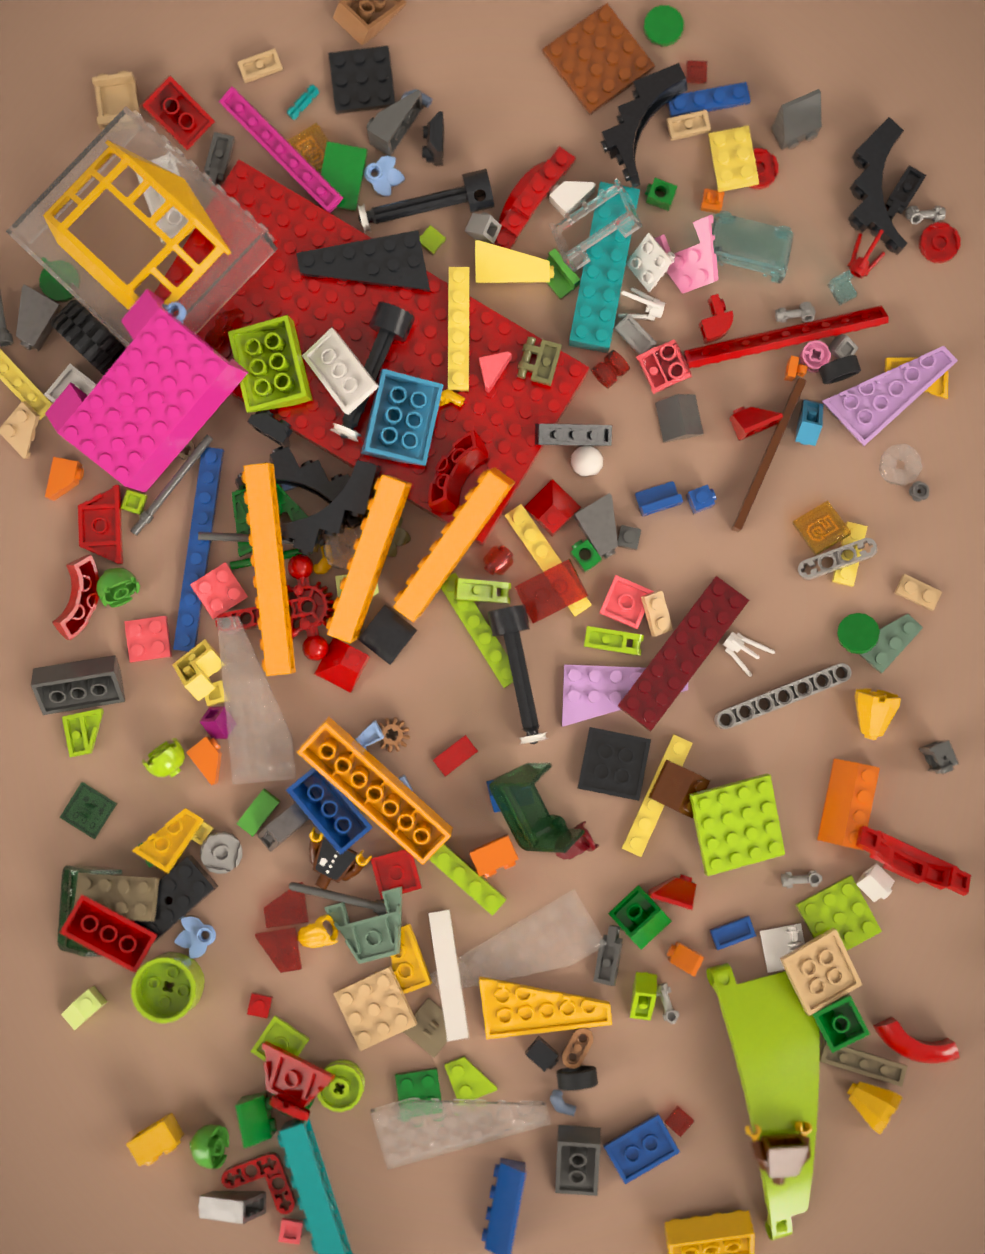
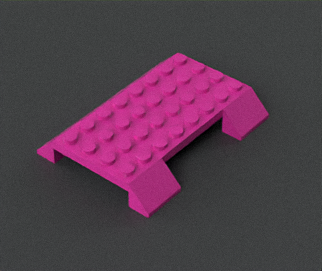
(148, 399)

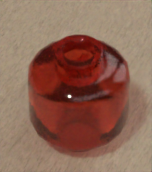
(498, 560)

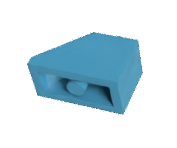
(809, 423)

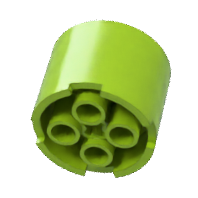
(151, 992)

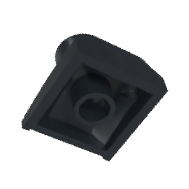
(435, 140)
(275, 430)

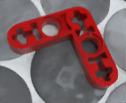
(269, 1173)

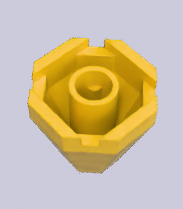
(875, 711)
(874, 1103)

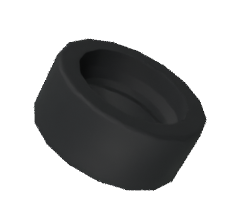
(839, 369)
(577, 1079)

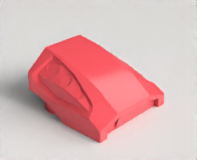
(660, 366)

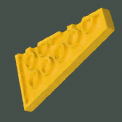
(525, 1010)

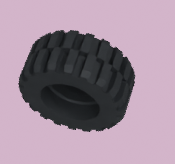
(88, 336)

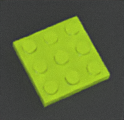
(840, 908)

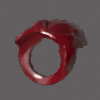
(584, 843)

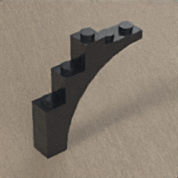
(649, 96)
(868, 186)
(308, 477)
(333, 517)

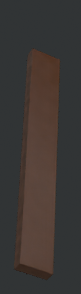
(768, 455)

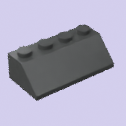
(78, 685)

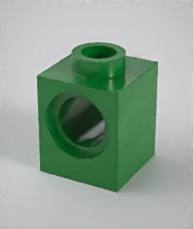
(661, 202)
(594, 559)

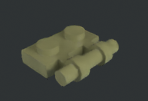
(545, 364)

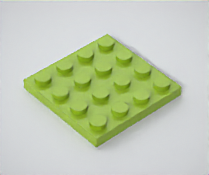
(737, 824)

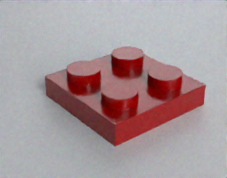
(395, 871)

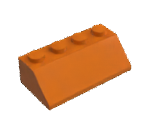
(847, 802)

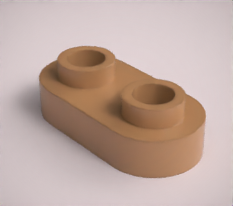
(578, 1047)

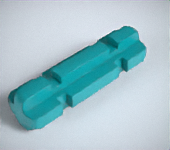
(302, 102)

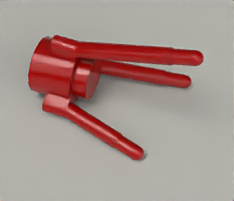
(859, 267)

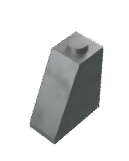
(35, 318)
(599, 525)
(283, 827)
(232, 1205)

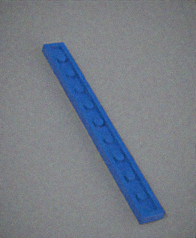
(198, 550)

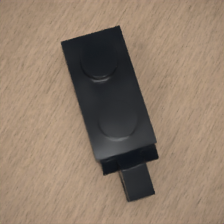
(904, 191)

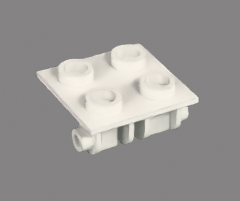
(650, 262)
(778, 943)

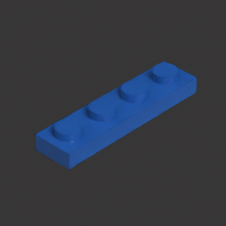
(710, 99)

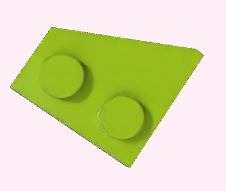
(82, 731)
(468, 1080)

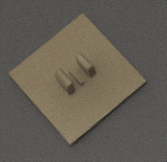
(430, 1030)

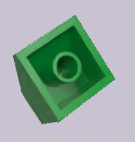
(639, 917)
(841, 1023)
(255, 1119)

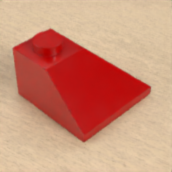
(753, 420)
(552, 507)
(342, 665)
(675, 891)

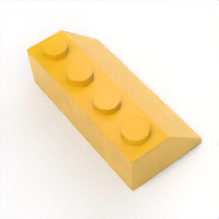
(711, 1234)

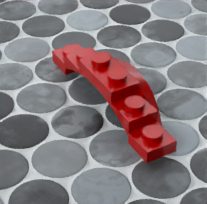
(529, 194)
(912, 862)

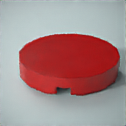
(766, 166)
(939, 242)
(289, 1108)

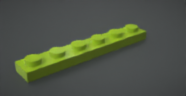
(480, 633)

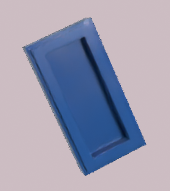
(732, 932)

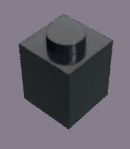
(542, 1054)

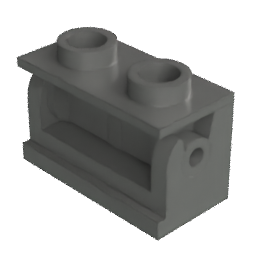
(940, 756)

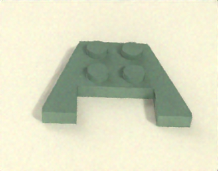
(373, 936)

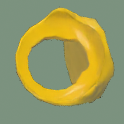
(315, 934)

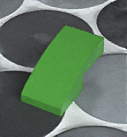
(258, 812)

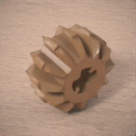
(395, 728)

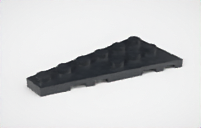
(376, 261)

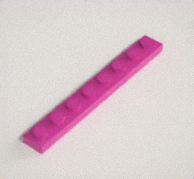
(281, 150)

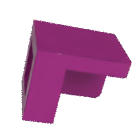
(215, 722)

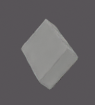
(634, 334)

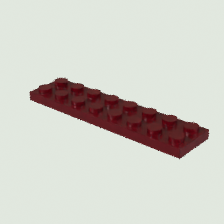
(683, 653)

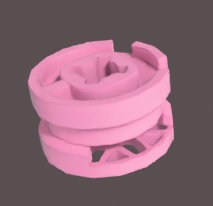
(815, 355)

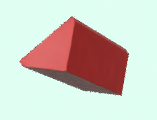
(108, 933)

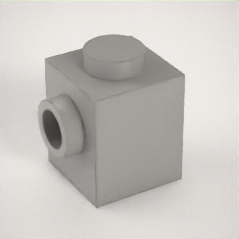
(483, 227)

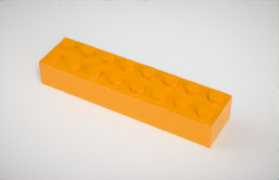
(456, 540)
(369, 558)
(375, 790)

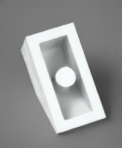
(570, 195)

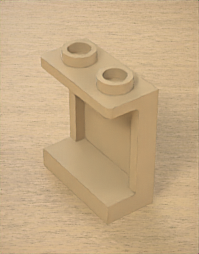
(114, 94)

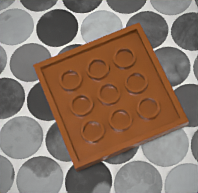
(598, 58)

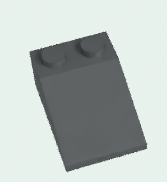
(798, 120)
(393, 122)
(578, 1160)

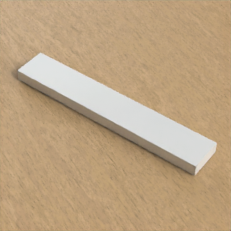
(448, 975)

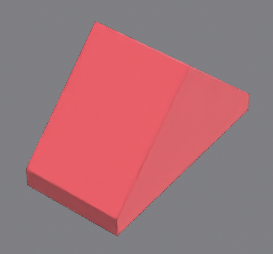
(492, 368)

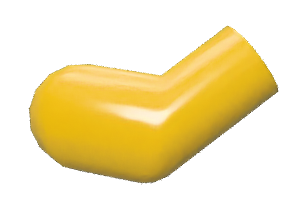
(449, 396)
(322, 566)

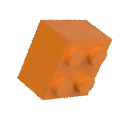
(493, 856)

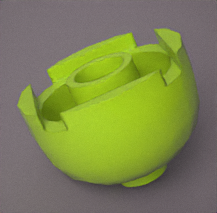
(165, 759)

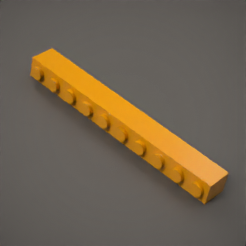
(269, 569)

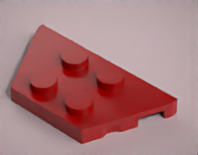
(101, 525)
(293, 1076)

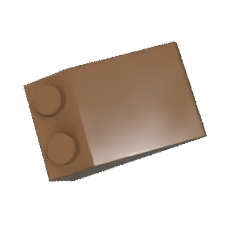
(366, 17)

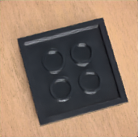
(361, 79)
(614, 763)

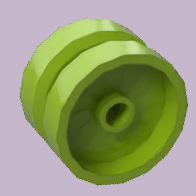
(343, 1098)

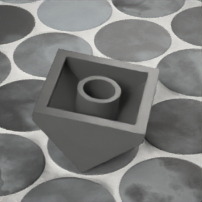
(679, 417)

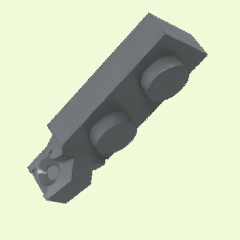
(219, 156)
(609, 958)

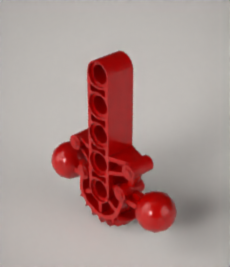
(314, 646)

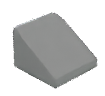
(842, 346)

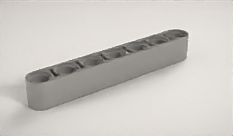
(792, 695)

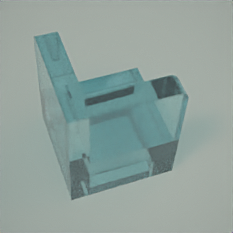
(842, 288)

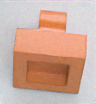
(712, 201)
(794, 369)

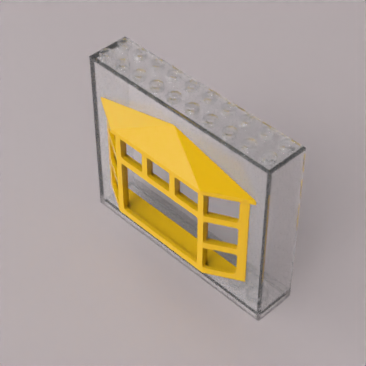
(238, 239)

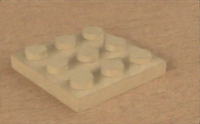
(821, 971)
(375, 1008)

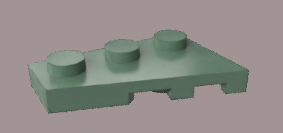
(892, 641)

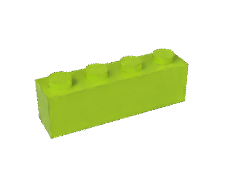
(468, 879)

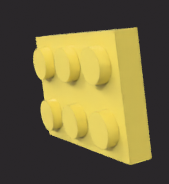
(733, 158)

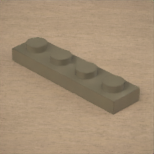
(865, 1064)

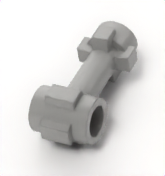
(915, 216)
(806, 311)
(812, 878)
(669, 1014)

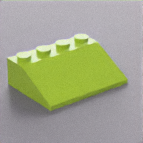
(273, 365)

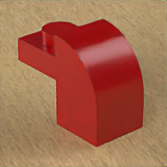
(719, 324)

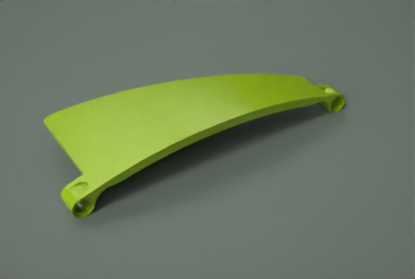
(778, 1073)

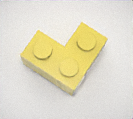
(197, 667)

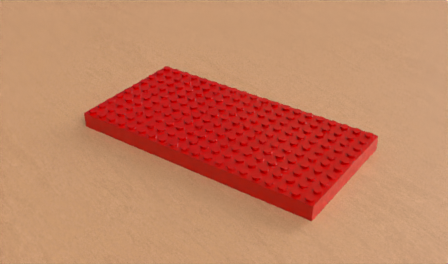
(501, 418)

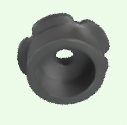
(919, 486)

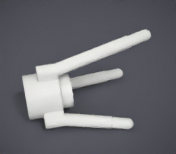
(654, 306)
(735, 643)

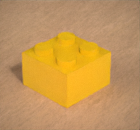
(157, 1138)

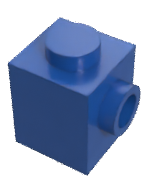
(701, 499)

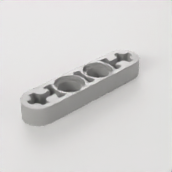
(836, 555)

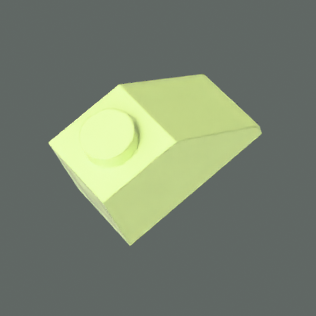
(84, 1007)

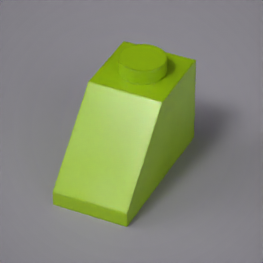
(643, 995)

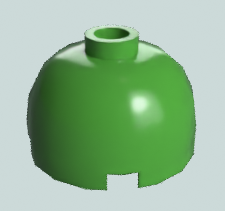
(117, 586)
(209, 1146)

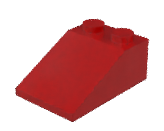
(177, 112)

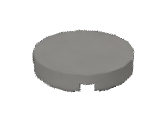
(221, 852)

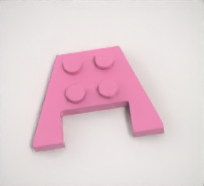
(696, 264)

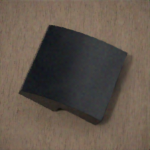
(387, 634)

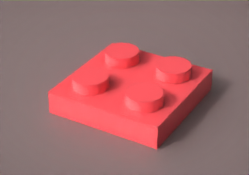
(218, 590)
(625, 602)
(148, 639)

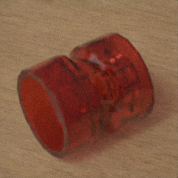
(607, 371)

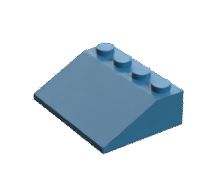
(402, 418)

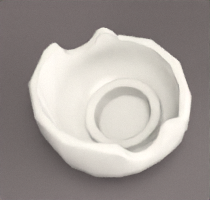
(586, 461)

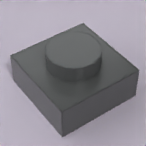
(629, 537)

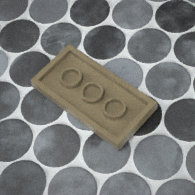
(125, 895)

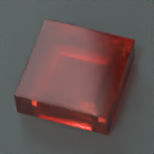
(696, 72)
(679, 1121)

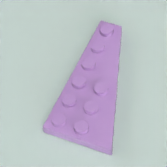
(881, 399)
(595, 690)

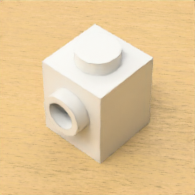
(875, 883)

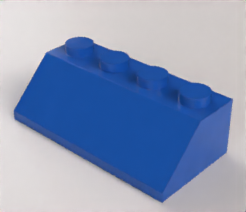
(329, 810)
(505, 1206)

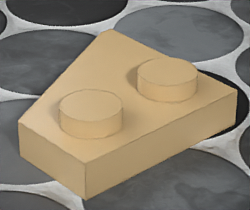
(20, 428)

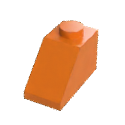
(63, 477)
(207, 758)
(685, 958)

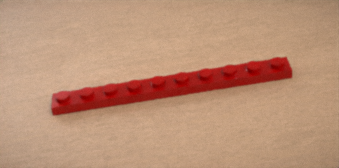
(785, 337)

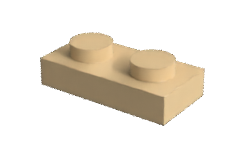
(260, 65)
(688, 125)
(918, 592)
(657, 613)

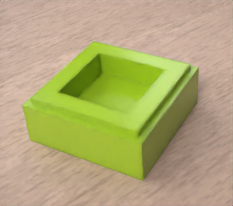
(432, 239)
(134, 502)

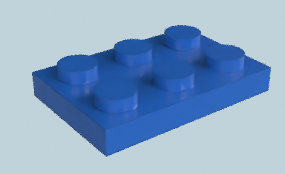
(641, 1148)

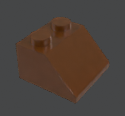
(675, 785)

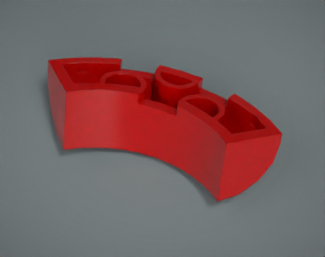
(453, 471)
(82, 598)
(913, 1049)

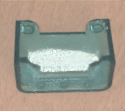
(752, 245)

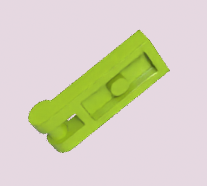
(482, 591)
(612, 640)

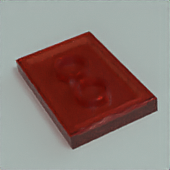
(551, 591)

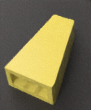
(505, 265)

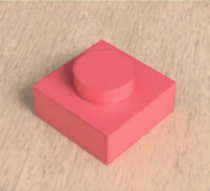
(291, 1231)

